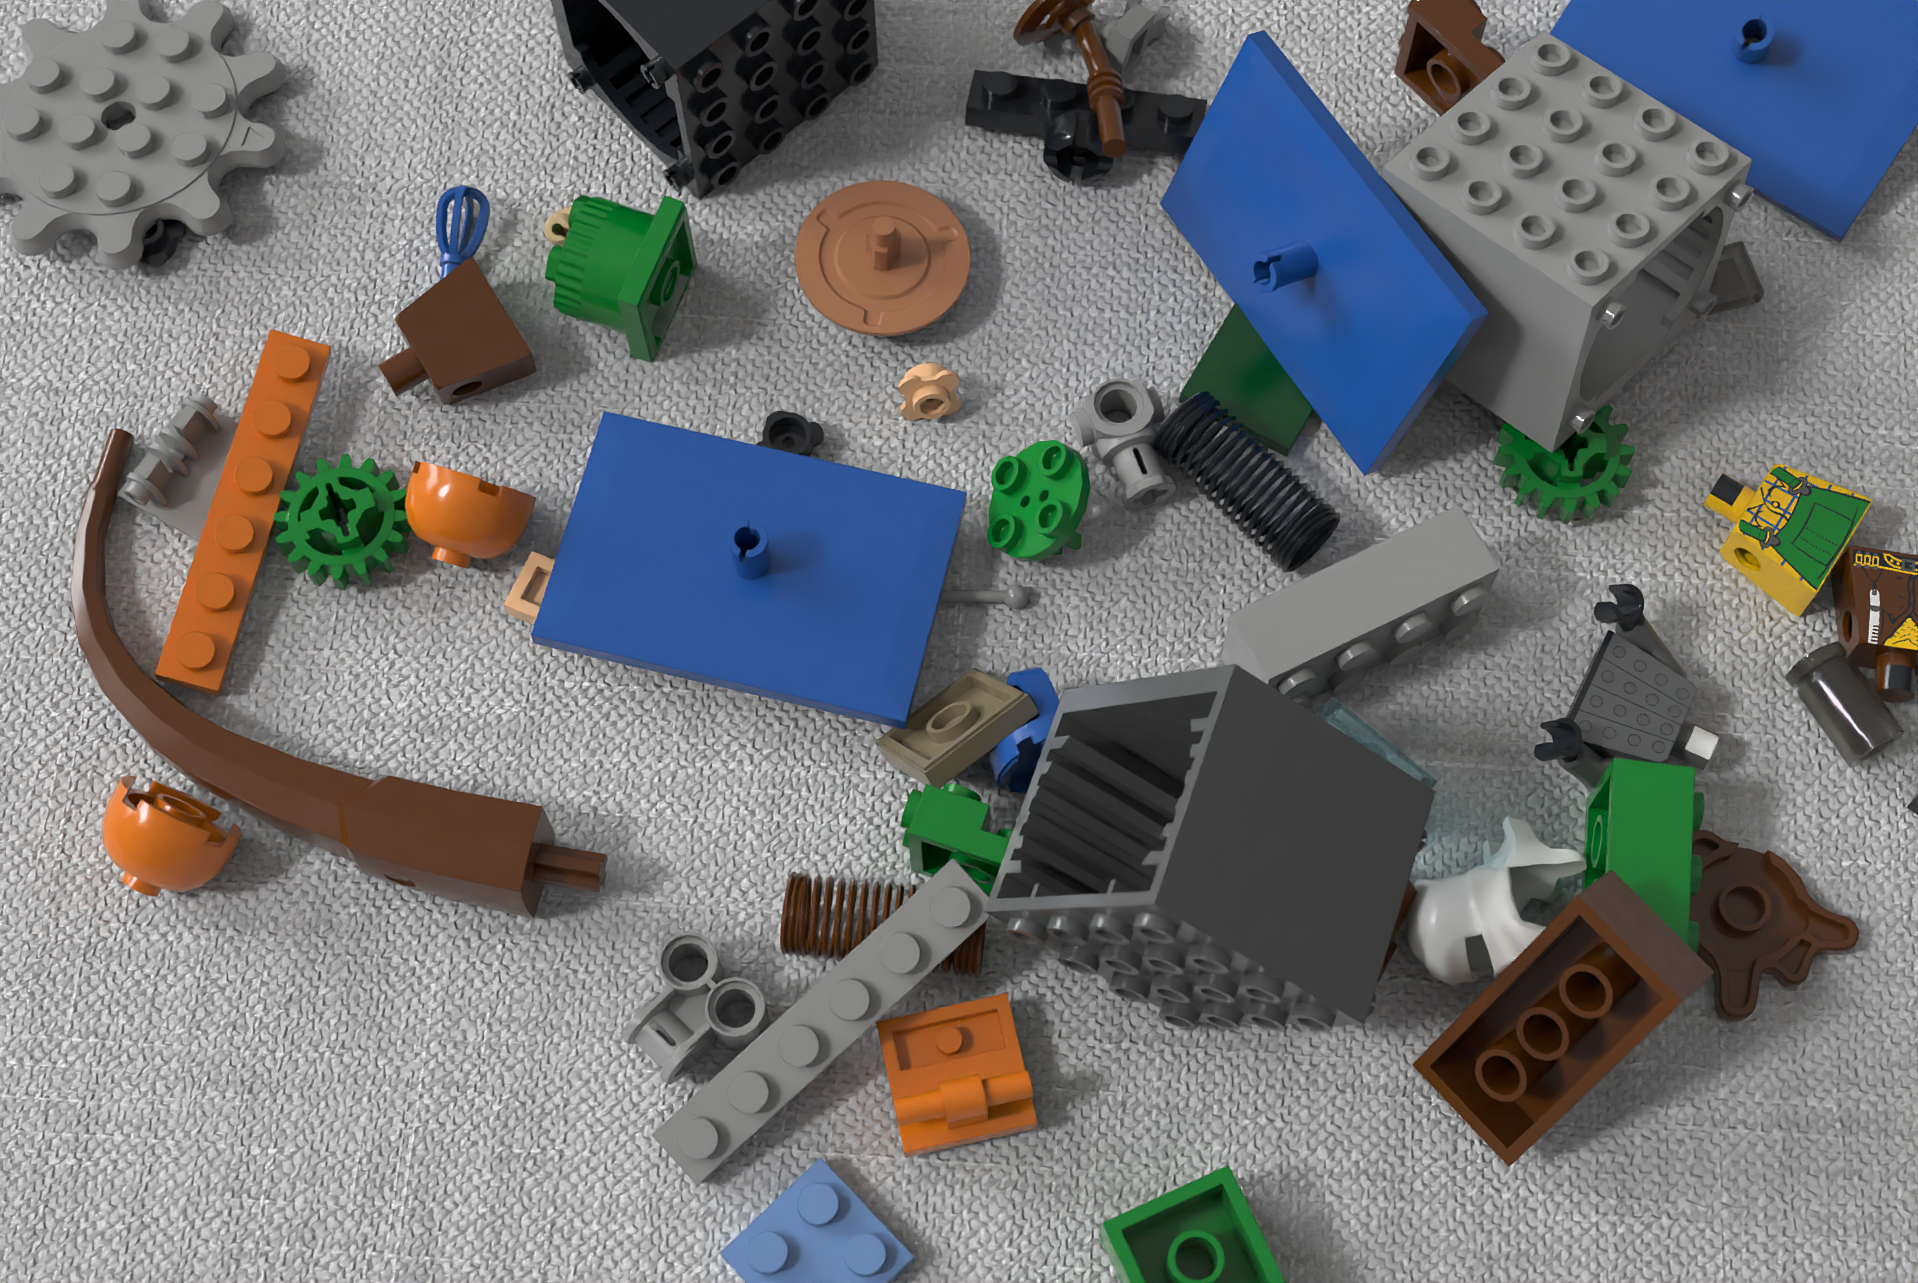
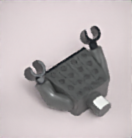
(1628, 701)

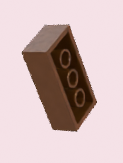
(1562, 1016)

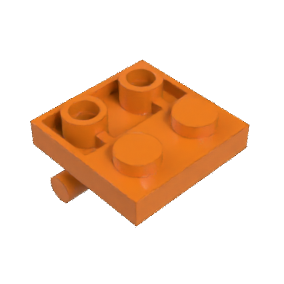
(956, 1075)

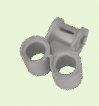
(692, 1010)

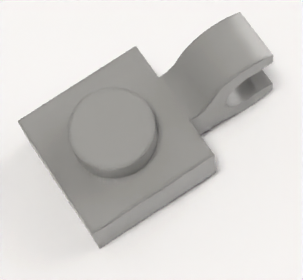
(1128, 37)

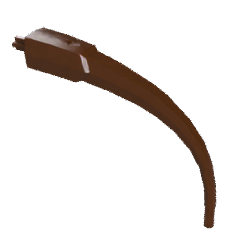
(392, 827)

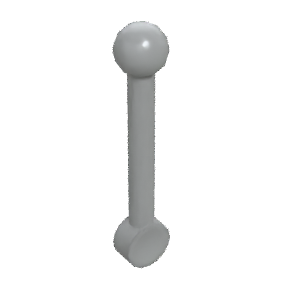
(1014, 596)

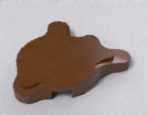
(1757, 923)

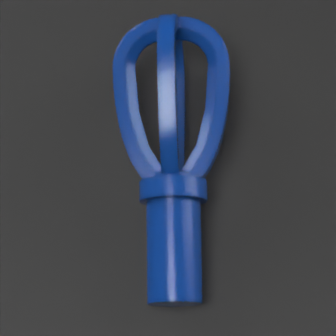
(460, 250)

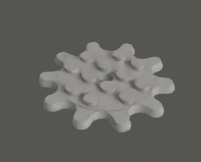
(164, 163)

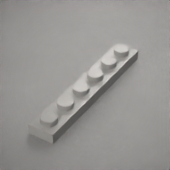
(824, 1022)

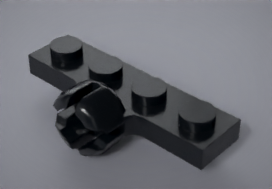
(1070, 129)

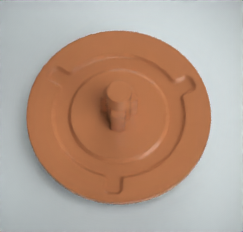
(882, 258)

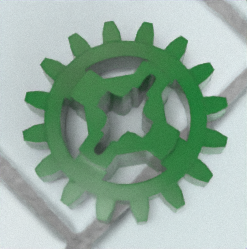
(1547, 477)
(314, 529)

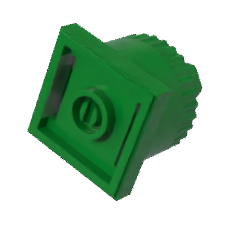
(624, 269)

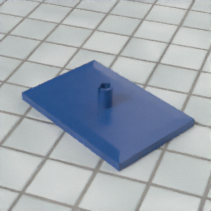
(1810, 103)
(1320, 255)
(752, 569)

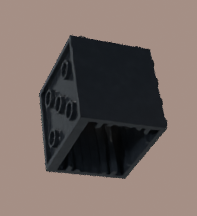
(716, 77)

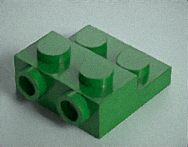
(950, 826)

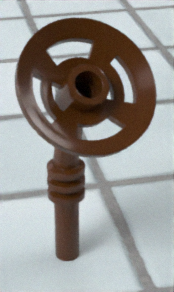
(1104, 83)

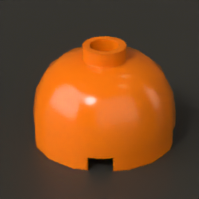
(464, 514)
(164, 838)

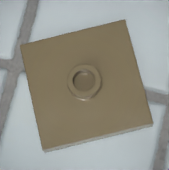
(956, 728)

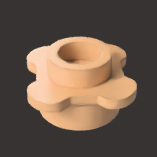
(929, 392)

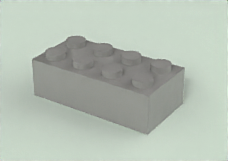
(1365, 610)

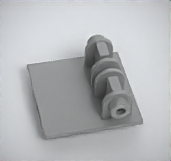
(183, 467)

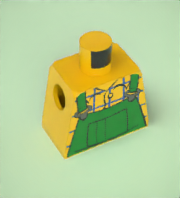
(1787, 531)

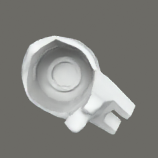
(1473, 920)

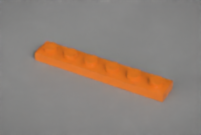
(242, 514)

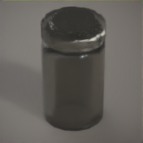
(1844, 704)

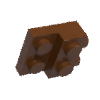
(1444, 51)

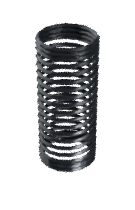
(1293, 542)

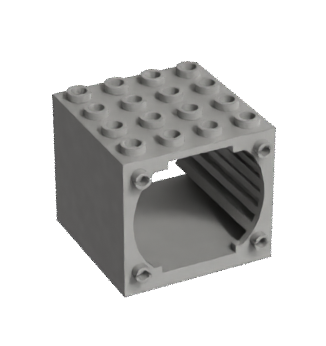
(1575, 224)

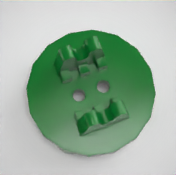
(1038, 501)

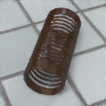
(796, 915)

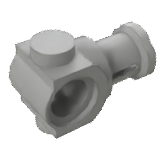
(1126, 444)

